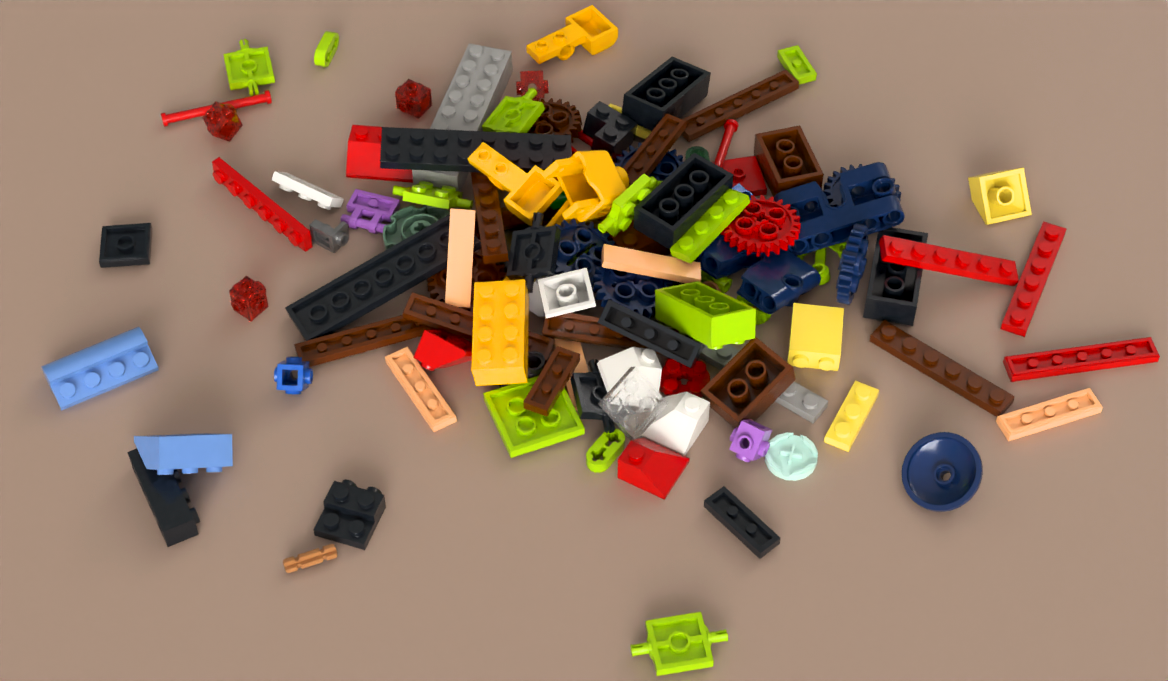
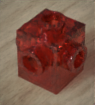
(532, 77)
(413, 98)
(222, 121)
(248, 298)

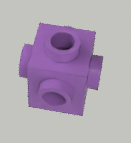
(750, 440)

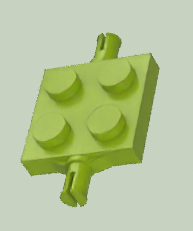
(249, 68)
(515, 114)
(427, 194)
(623, 206)
(679, 643)

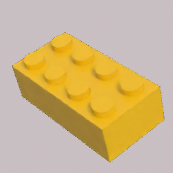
(500, 332)

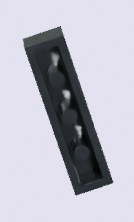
(651, 334)
(166, 501)

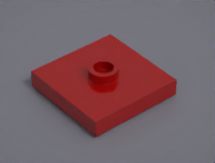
(747, 173)

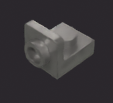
(327, 237)

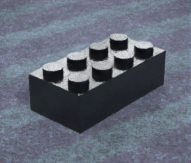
(668, 89)
(681, 200)
(892, 286)

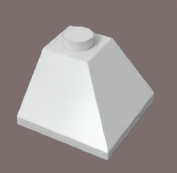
(566, 293)
(617, 365)
(679, 422)

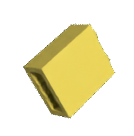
(815, 336)

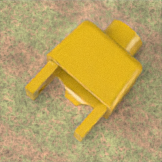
(589, 183)

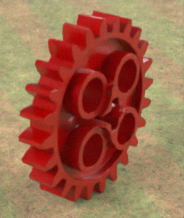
(763, 227)

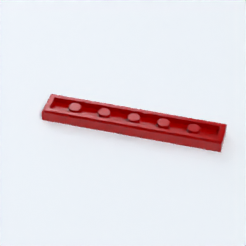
(1081, 359)

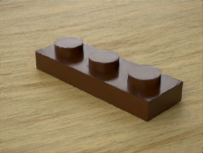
(551, 381)

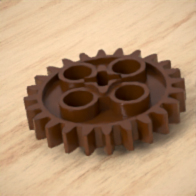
(558, 120)
(480, 273)

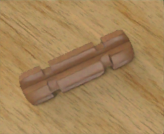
(310, 558)

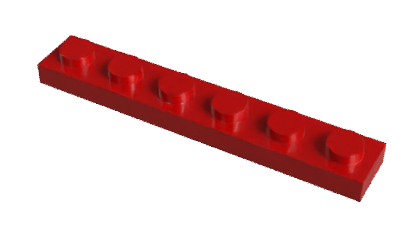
(262, 204)
(948, 260)
(1033, 279)

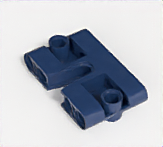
(867, 200)
(768, 281)

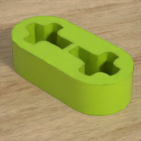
(326, 49)
(609, 453)

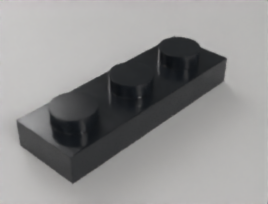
(742, 522)

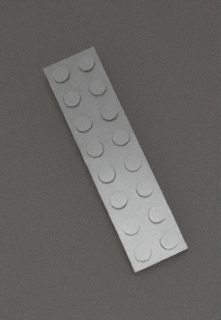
(469, 102)

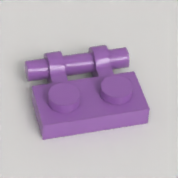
(371, 205)

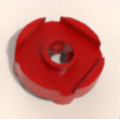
(675, 371)

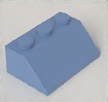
(185, 452)

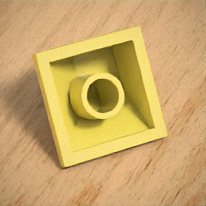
(1000, 195)

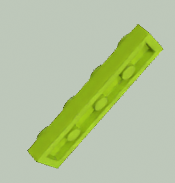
(710, 225)

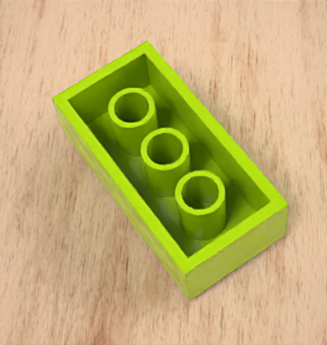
(705, 314)

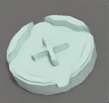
(791, 456)

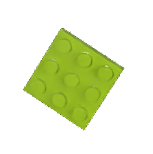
(526, 430)

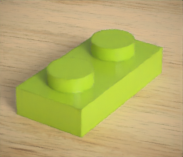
(797, 64)

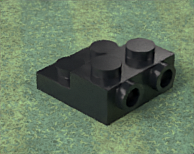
(350, 514)

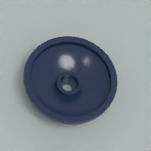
(931, 460)

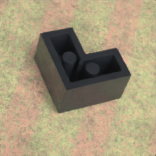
(609, 129)

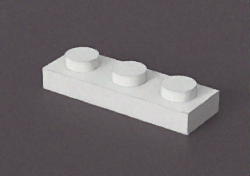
(307, 190)

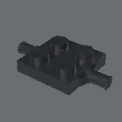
(533, 252)
(588, 392)

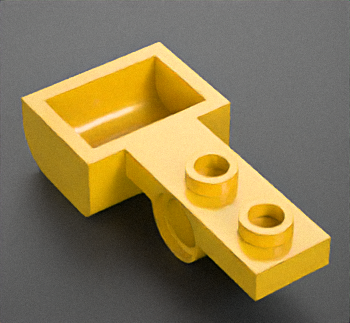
(584, 27)
(527, 191)

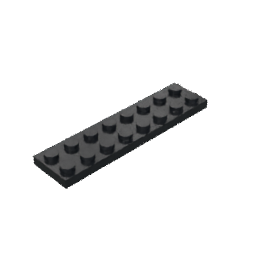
(451, 148)
(374, 282)

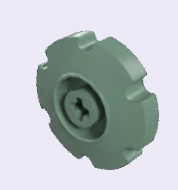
(410, 221)

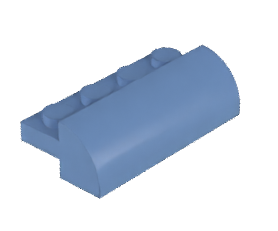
(100, 368)

